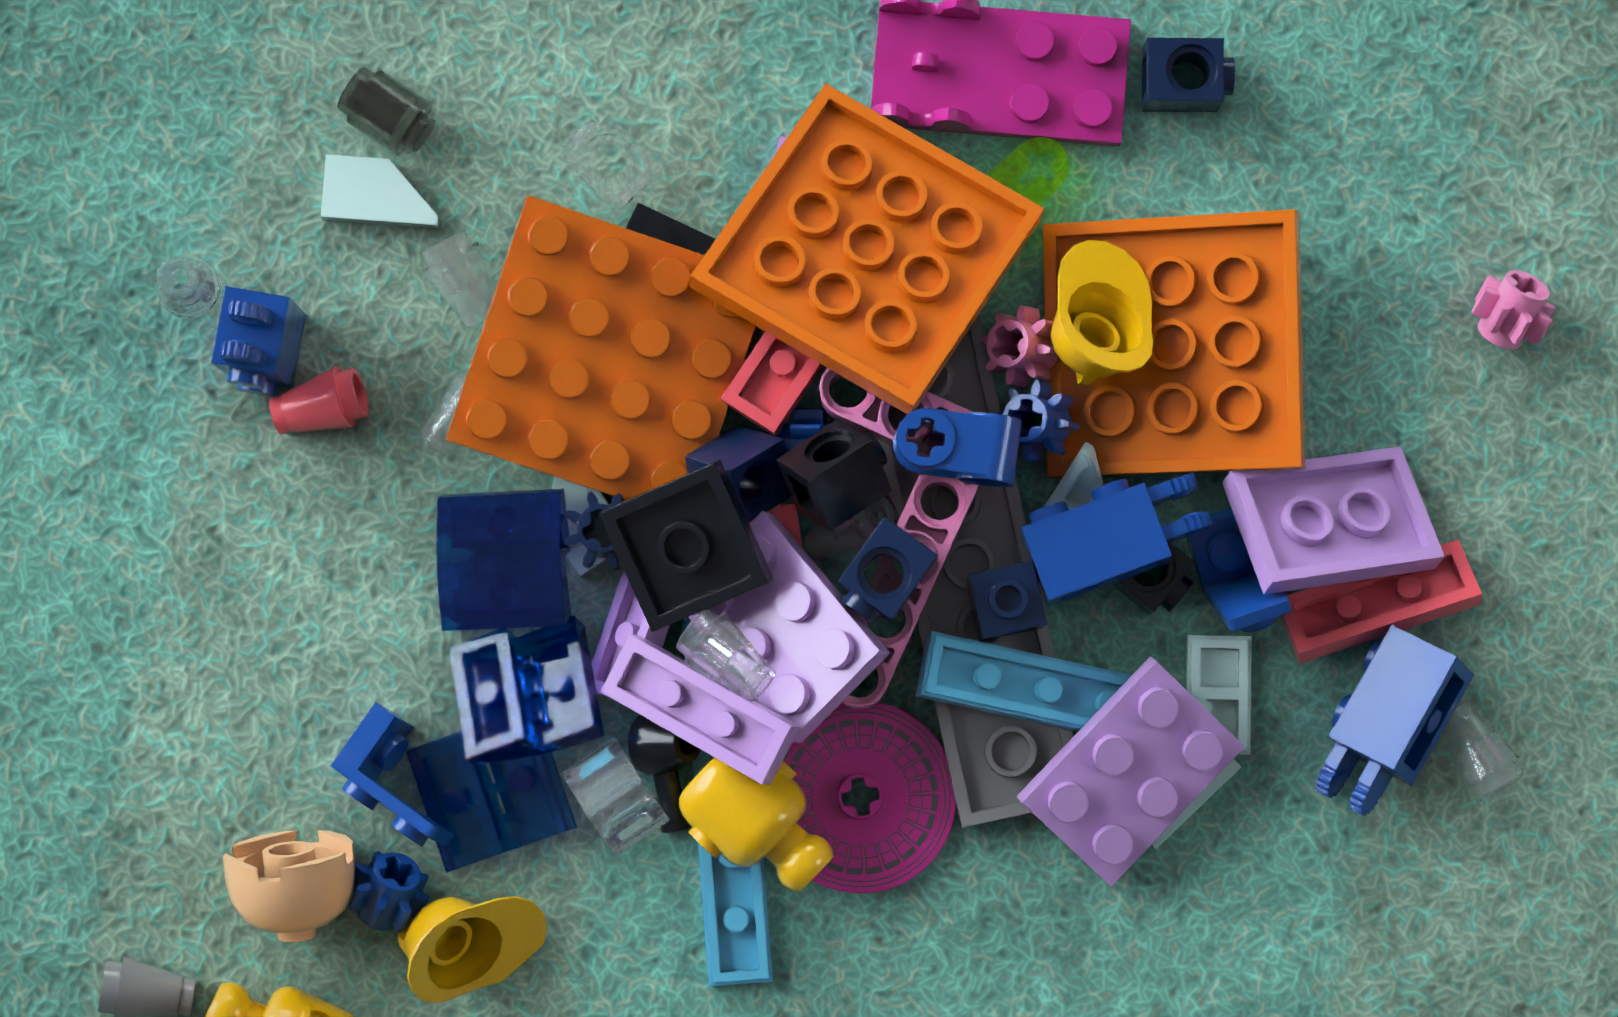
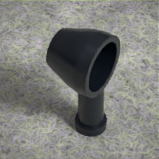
(660, 755)

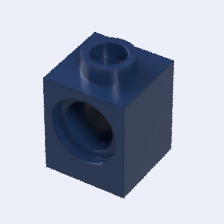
(1163, 93)
(750, 465)
(891, 543)
(1006, 601)

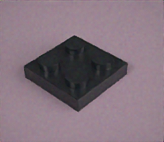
(686, 545)

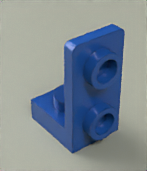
(1230, 579)
(376, 747)

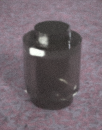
(386, 111)

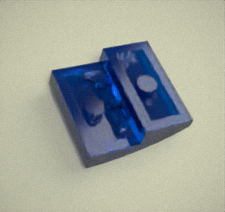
(502, 560)
(525, 692)
(466, 801)

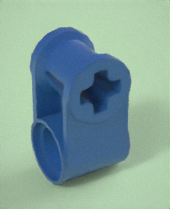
(972, 450)

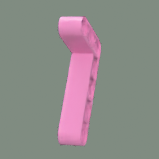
(933, 533)

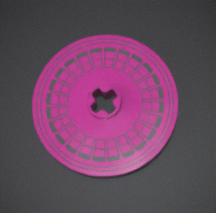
(914, 796)

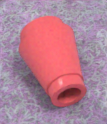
(322, 403)

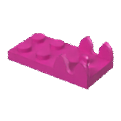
(1001, 71)

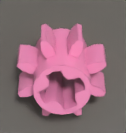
(1513, 309)
(1021, 346)

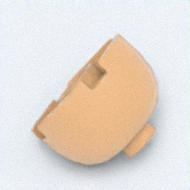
(291, 883)

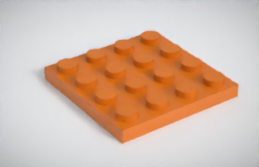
(867, 248)
(1223, 353)
(598, 356)

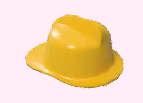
(1102, 312)
(469, 945)

